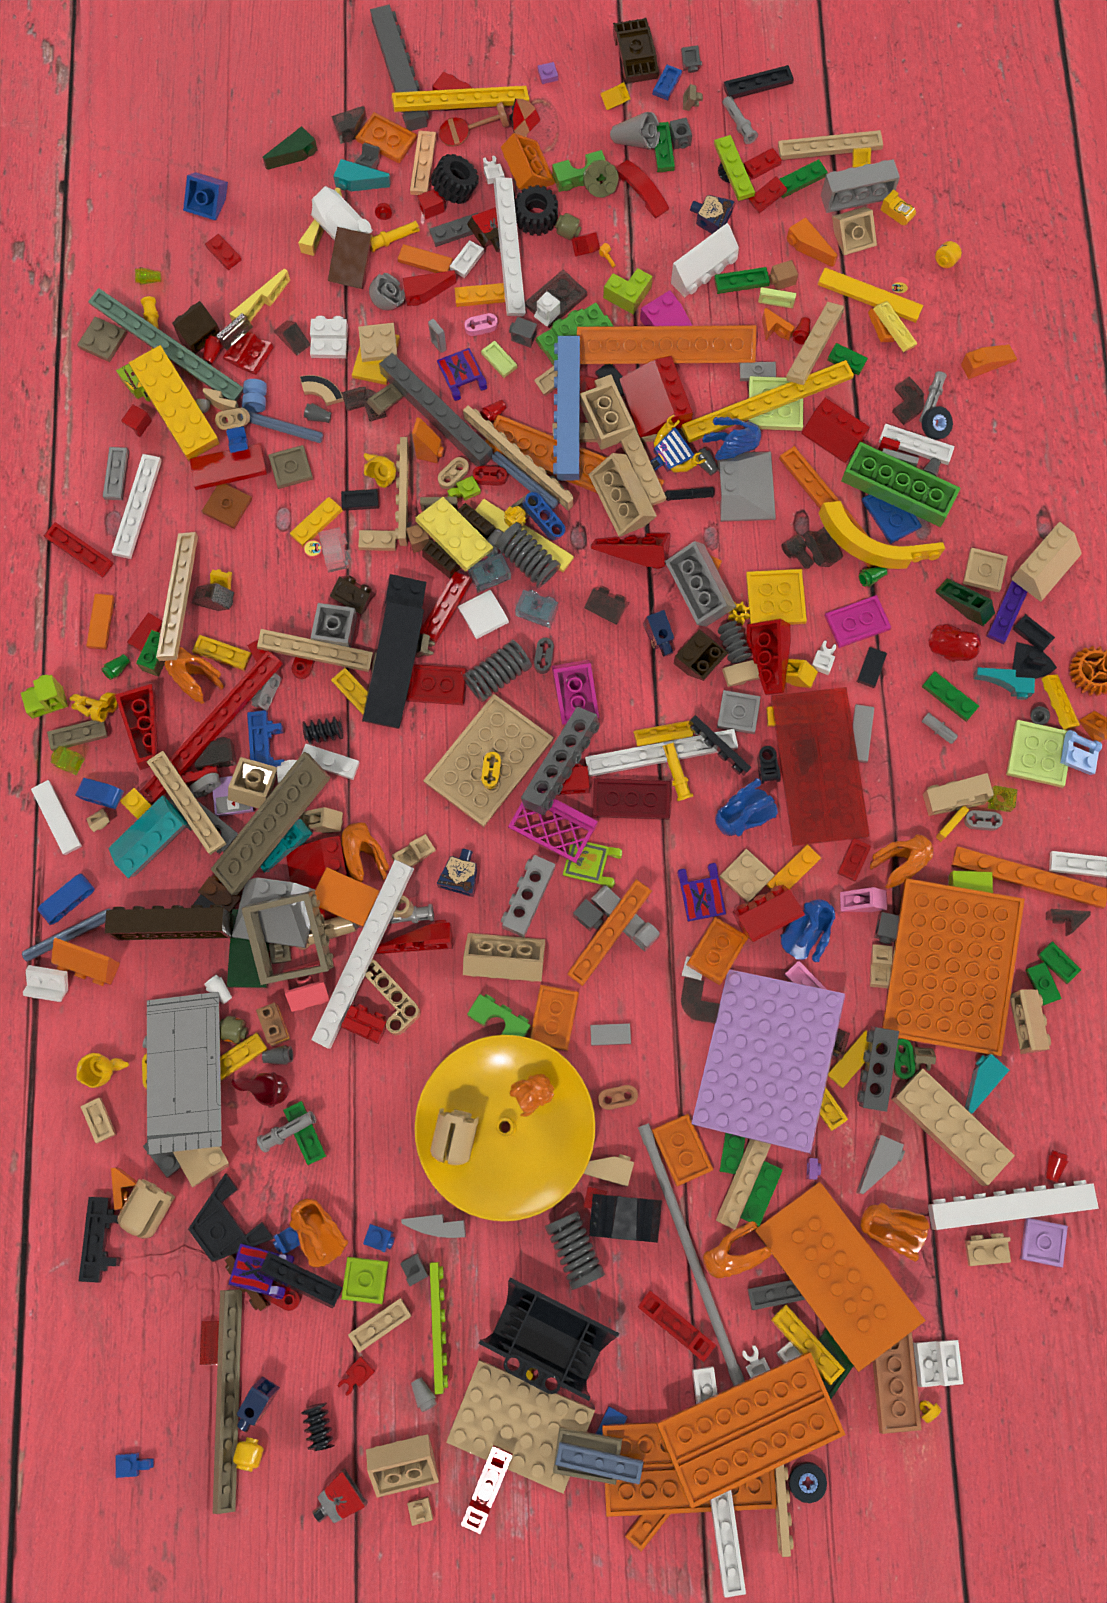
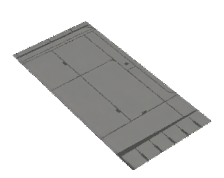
(183, 1073)

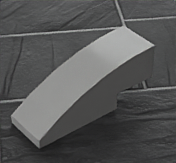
(435, 1226)

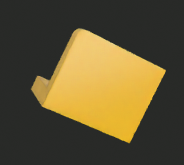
(615, 96)

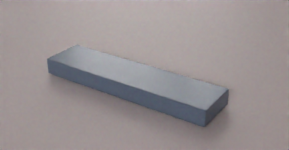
(599, 1462)

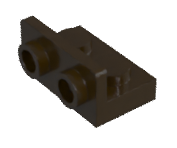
(352, 594)

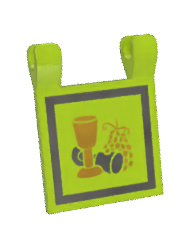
(591, 863)

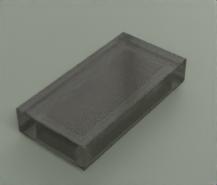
(234, 331)

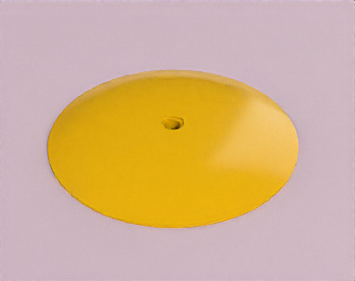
(539, 1157)

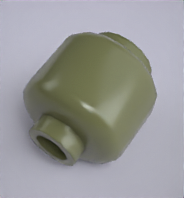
(568, 226)

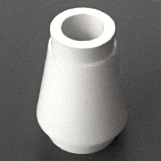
(217, 984)

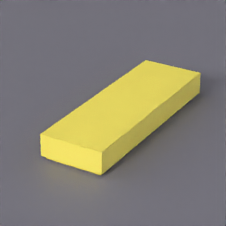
(895, 326)

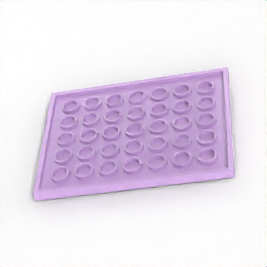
(769, 1060)

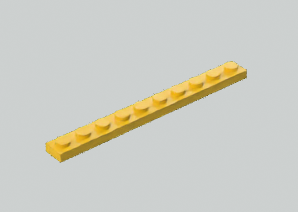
(769, 400)

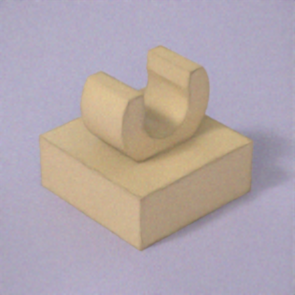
(420, 1511)

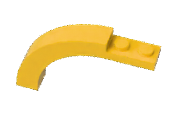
(870, 550)

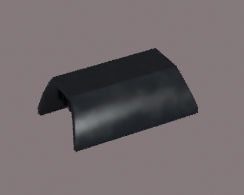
(549, 1339)

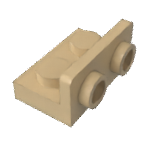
(988, 1250)

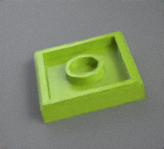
(364, 1280)

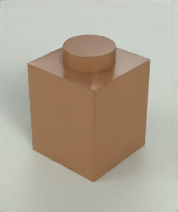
(783, 275)
(417, 537)

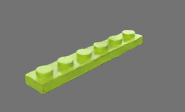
(439, 1336)

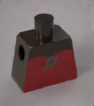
(485, 228)

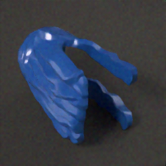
(737, 441)
(746, 810)
(805, 931)

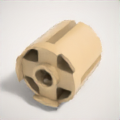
(453, 1137)
(144, 1209)

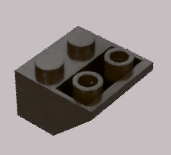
(195, 327)
(699, 656)

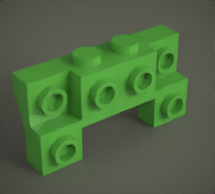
(589, 317)

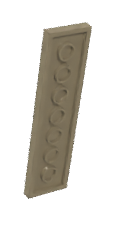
(270, 823)

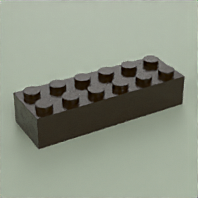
(169, 923)

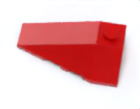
(645, 551)
(770, 651)
(430, 937)

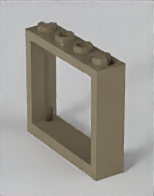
(258, 944)

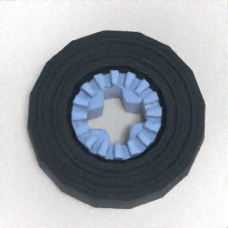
(944, 423)
(816, 1489)

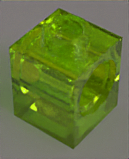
(67, 760)
(1009, 796)

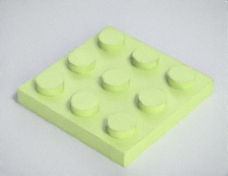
(783, 418)
(1037, 754)

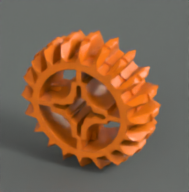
(1080, 665)

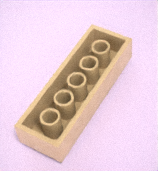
(953, 1127)

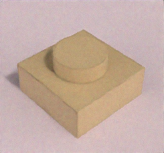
(98, 820)

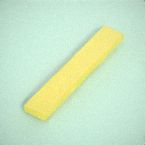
(496, 517)

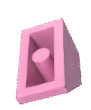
(863, 900)

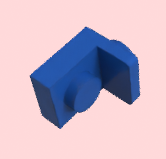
(237, 439)
(379, 1238)
(286, 1240)

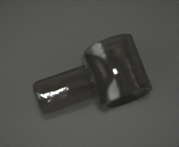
(795, 548)

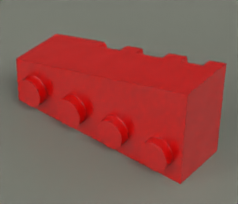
(139, 718)

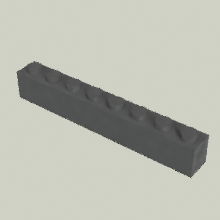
(397, 61)
(436, 411)

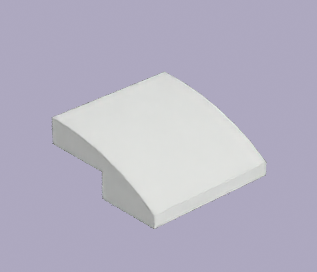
(483, 614)
(938, 1363)

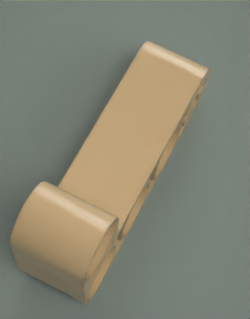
(388, 992)

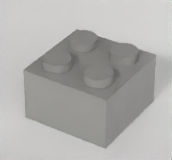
(334, 624)

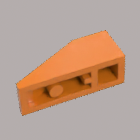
(810, 242)
(987, 359)
(426, 442)

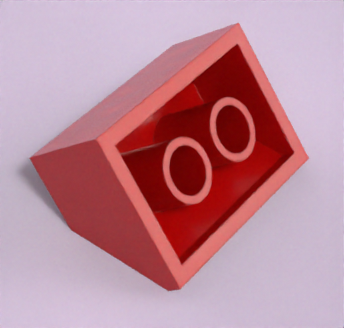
(835, 430)
(768, 913)

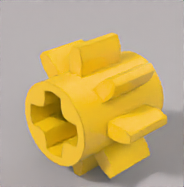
(514, 515)
(739, 618)

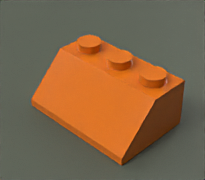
(526, 162)
(83, 962)

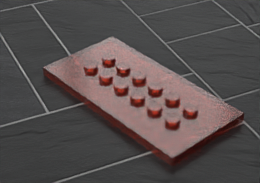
(819, 766)

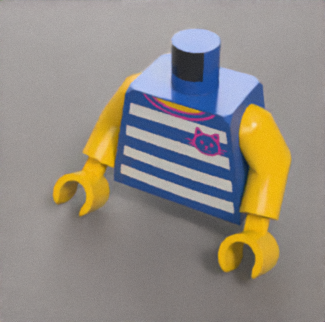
(673, 451)

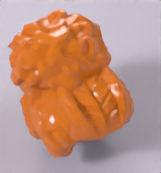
(532, 1093)

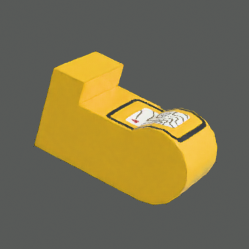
(898, 208)

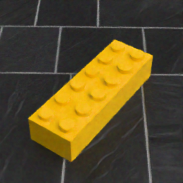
(174, 403)

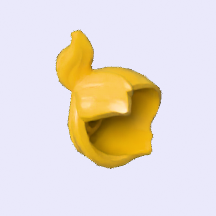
(380, 468)
(96, 1070)

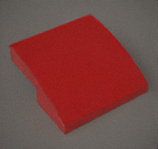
(249, 353)

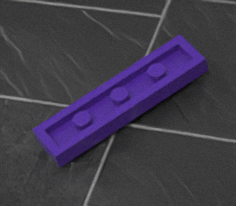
(1007, 613)

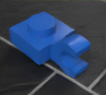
(129, 1465)

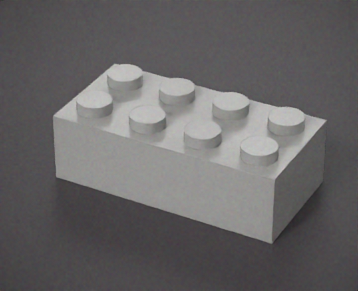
(859, 185)
(700, 584)

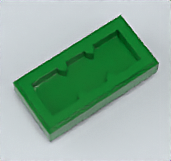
(1059, 962)
(1044, 983)

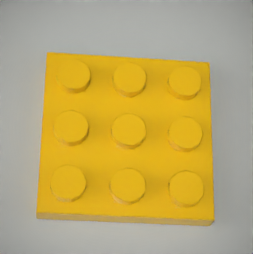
(776, 596)

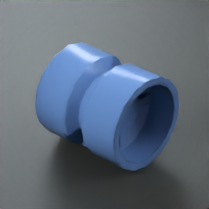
(253, 397)

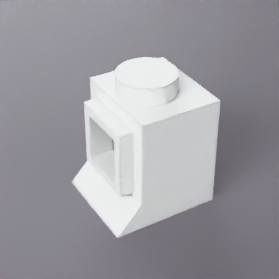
(547, 309)

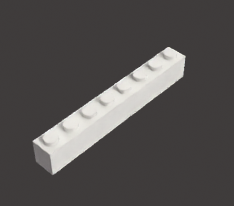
(1012, 1206)

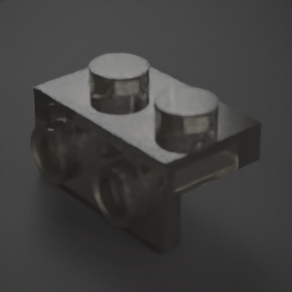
(823, 547)
(606, 604)

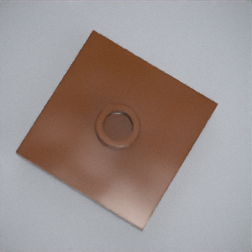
(227, 505)

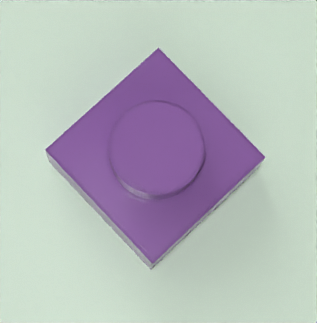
(547, 73)
(813, 1169)

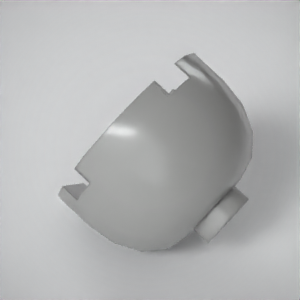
(386, 292)

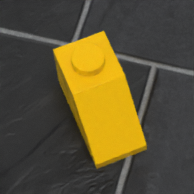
(800, 673)
(135, 803)

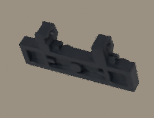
(93, 1256)

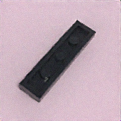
(758, 82)
(724, 751)
(300, 1280)

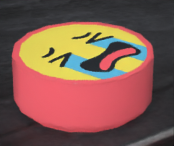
(900, 285)
(313, 549)

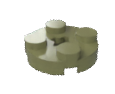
(593, 171)

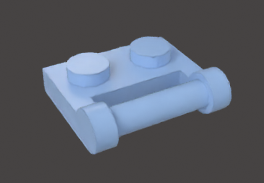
(1078, 758)

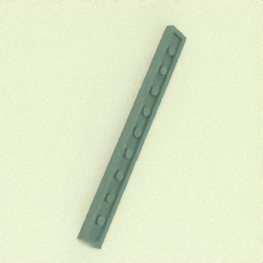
(176, 352)

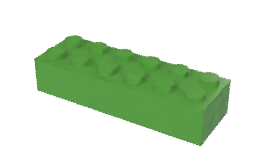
(900, 484)

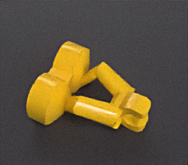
(99, 708)

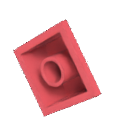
(306, 990)

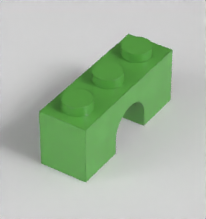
(569, 177)
(485, 1009)

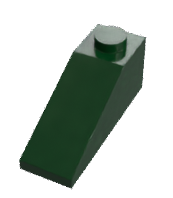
(291, 150)
(967, 602)

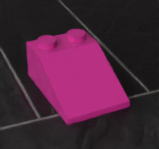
(664, 312)
(574, 688)

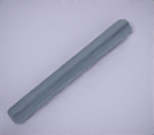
(285, 427)
(524, 479)
(65, 935)

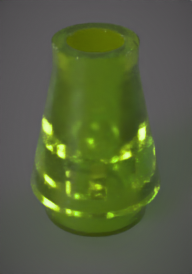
(146, 276)

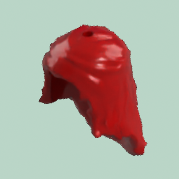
(954, 643)

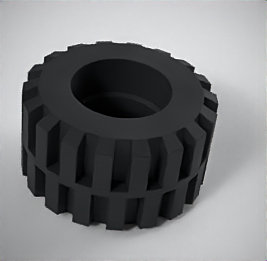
(454, 178)
(536, 198)

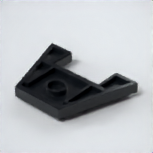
(218, 1230)

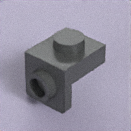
(691, 59)
(369, 156)

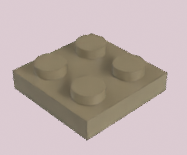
(102, 339)

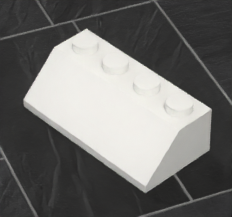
(705, 261)

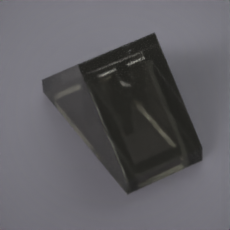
(292, 336)
(840, 1045)

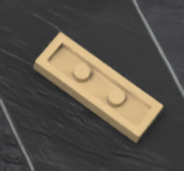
(379, 1325)

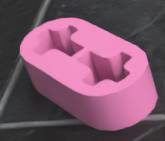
(481, 325)

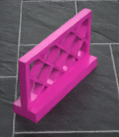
(565, 812)

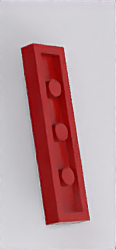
(78, 549)
(446, 606)

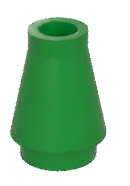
(871, 575)
(114, 667)

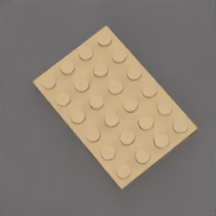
(497, 730)
(517, 1419)

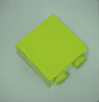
(971, 880)

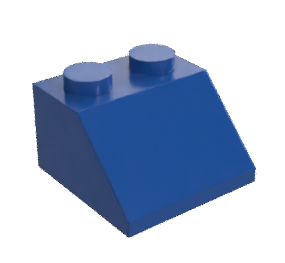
(204, 195)

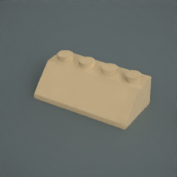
(622, 494)
(1048, 562)
(504, 957)

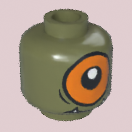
(233, 1029)

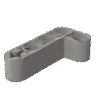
(638, 931)

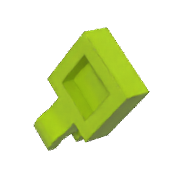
(465, 488)

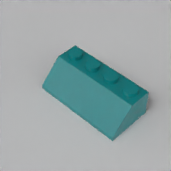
(147, 837)

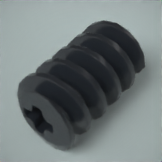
(323, 730)
(317, 1427)

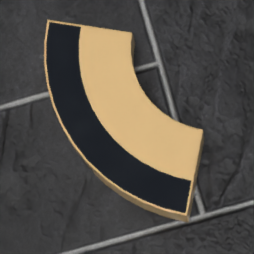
(321, 387)

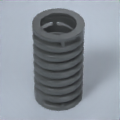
(531, 551)
(500, 674)
(576, 1249)

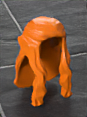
(182, 669)
(357, 839)
(917, 852)
(896, 1229)
(317, 1233)
(723, 1265)

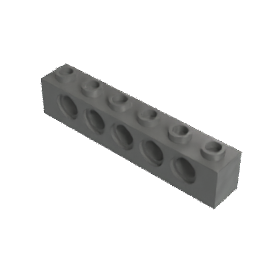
(579, 720)

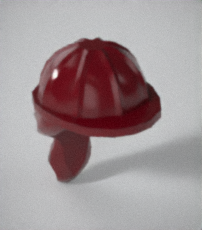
(267, 1088)

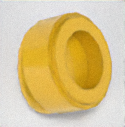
(930, 1413)

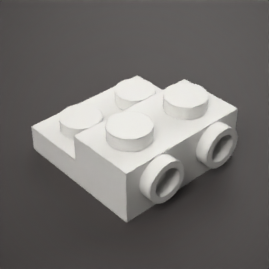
(328, 337)

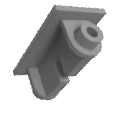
(264, 697)

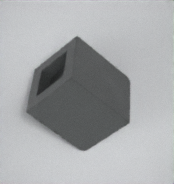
(414, 1269)

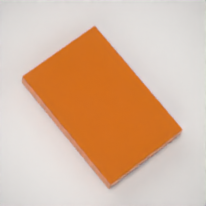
(388, 136)
(346, 897)
(717, 951)
(554, 1017)
(682, 1150)

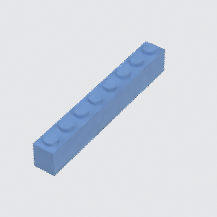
(568, 408)

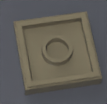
(290, 467)

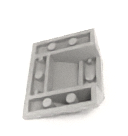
(747, 487)
(280, 924)

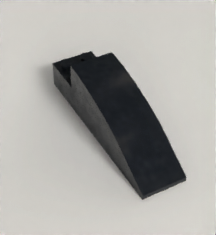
(394, 651)

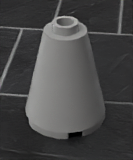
(637, 131)

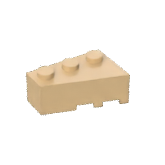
(955, 794)

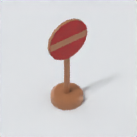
(455, 130)

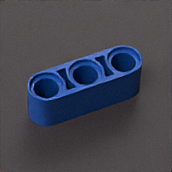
(545, 525)
(99, 793)
(66, 899)

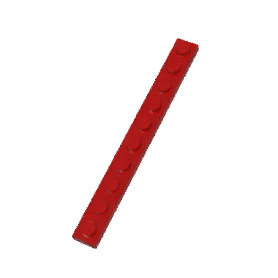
(216, 721)

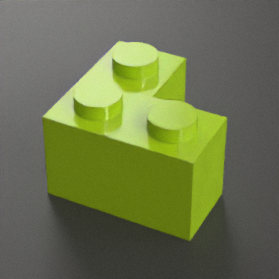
(629, 293)
(44, 697)

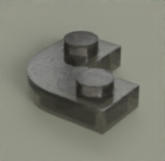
(358, 398)
(913, 400)
(694, 1006)

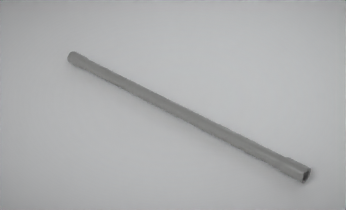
(733, 1367)

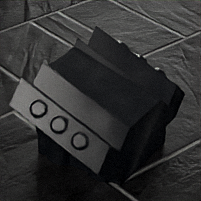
(625, 1218)

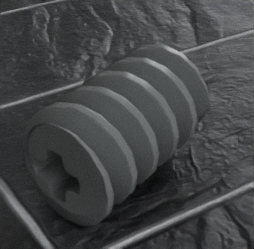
(732, 642)

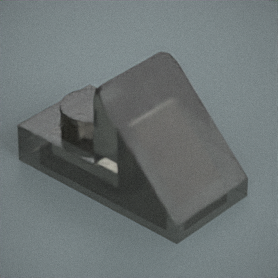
(1071, 918)

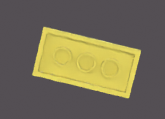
(454, 534)

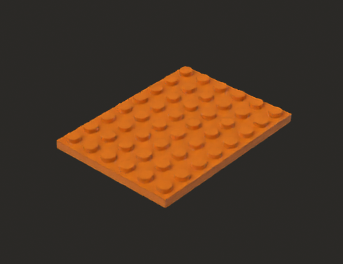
(953, 966)

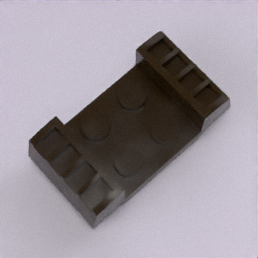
(636, 50)
(440, 558)

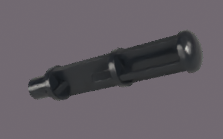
(689, 493)

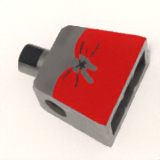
(339, 1499)

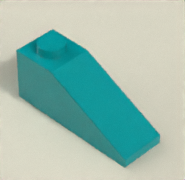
(358, 177)
(984, 1079)

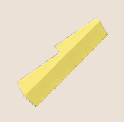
(310, 240)
(265, 295)

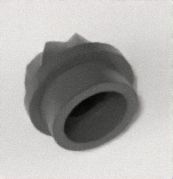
(1040, 715)

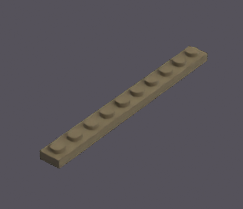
(227, 1401)

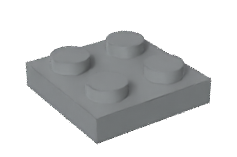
(738, 712)

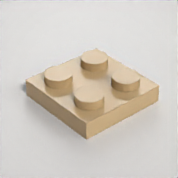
(377, 341)
(985, 570)
(747, 876)

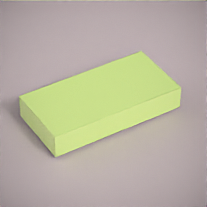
(777, 297)
(499, 359)

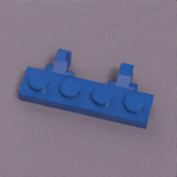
(259, 733)

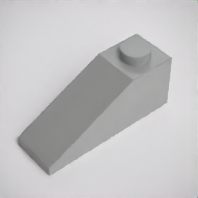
(882, 1159)

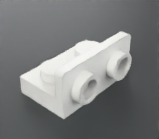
(46, 983)

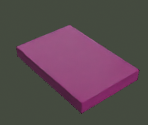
(857, 621)

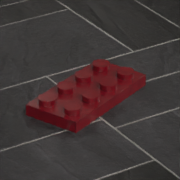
(631, 799)

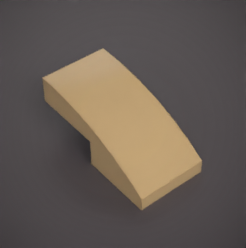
(217, 400)
(740, 673)
(415, 852)
(880, 966)

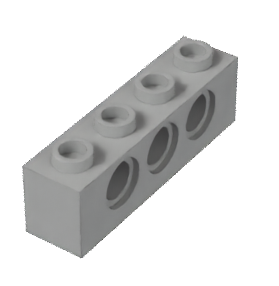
(520, 925)

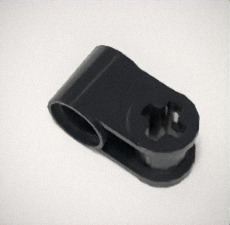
(768, 769)

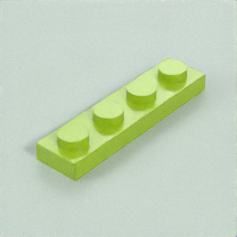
(734, 168)

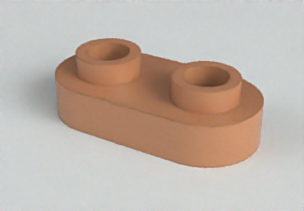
(617, 1096)

